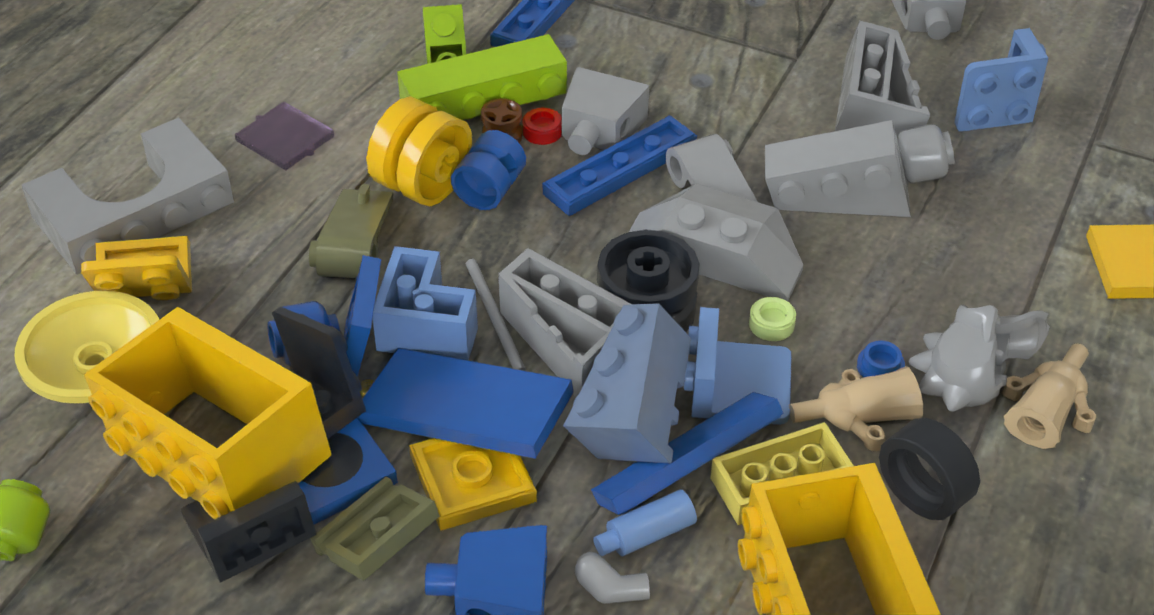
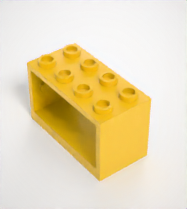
(187, 356)
(825, 508)

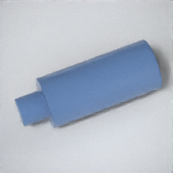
(647, 524)

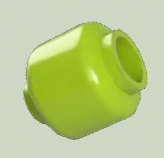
(21, 518)

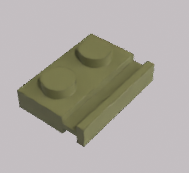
(375, 528)

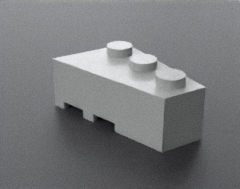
(557, 314)

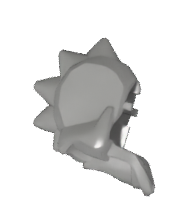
(969, 357)

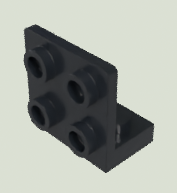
(320, 357)
(252, 531)

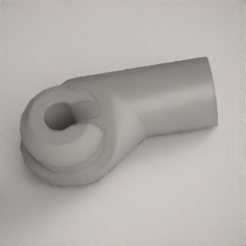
(607, 584)

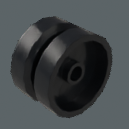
(652, 270)

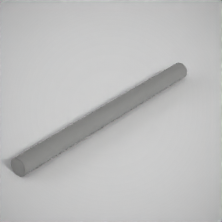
(495, 316)

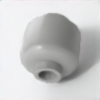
(925, 153)

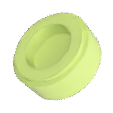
(772, 319)

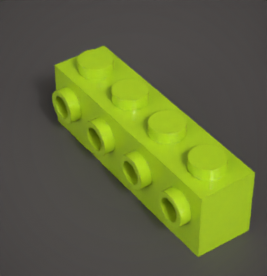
(514, 71)

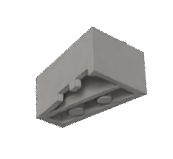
(878, 82)
(840, 172)

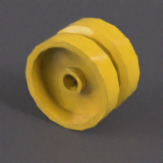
(417, 150)

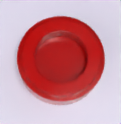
(542, 126)

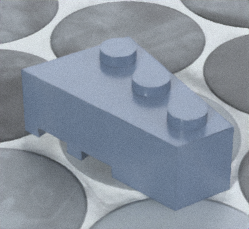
(633, 388)

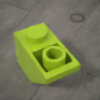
(443, 32)

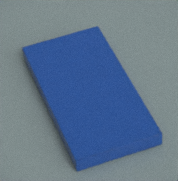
(466, 402)

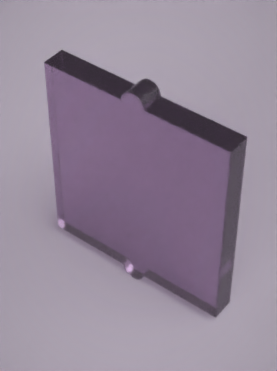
(284, 135)

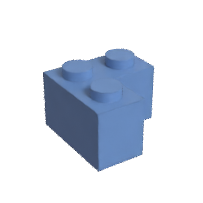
(421, 313)

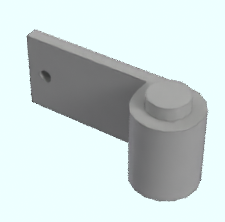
(707, 163)

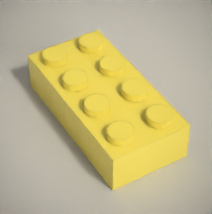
(783, 457)

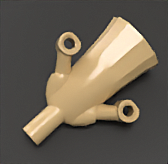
(1049, 397)
(862, 401)

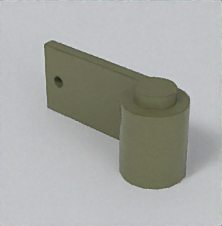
(350, 232)

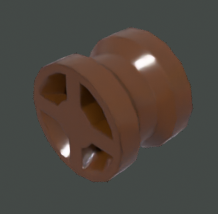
(503, 116)

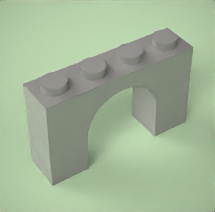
(189, 188)

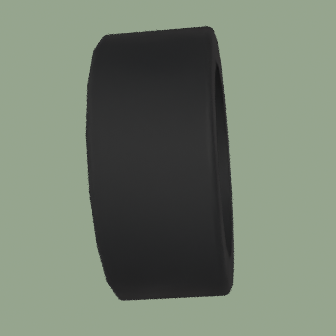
(946, 456)

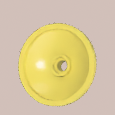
(74, 338)

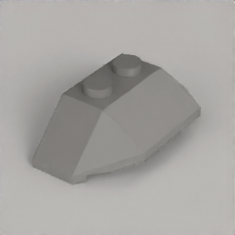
(732, 238)

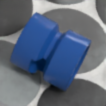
(488, 170)

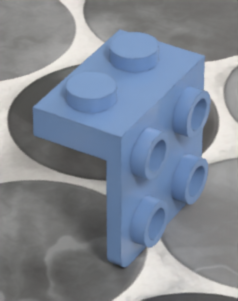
(1004, 88)
(733, 370)

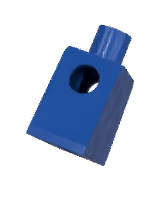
(495, 573)

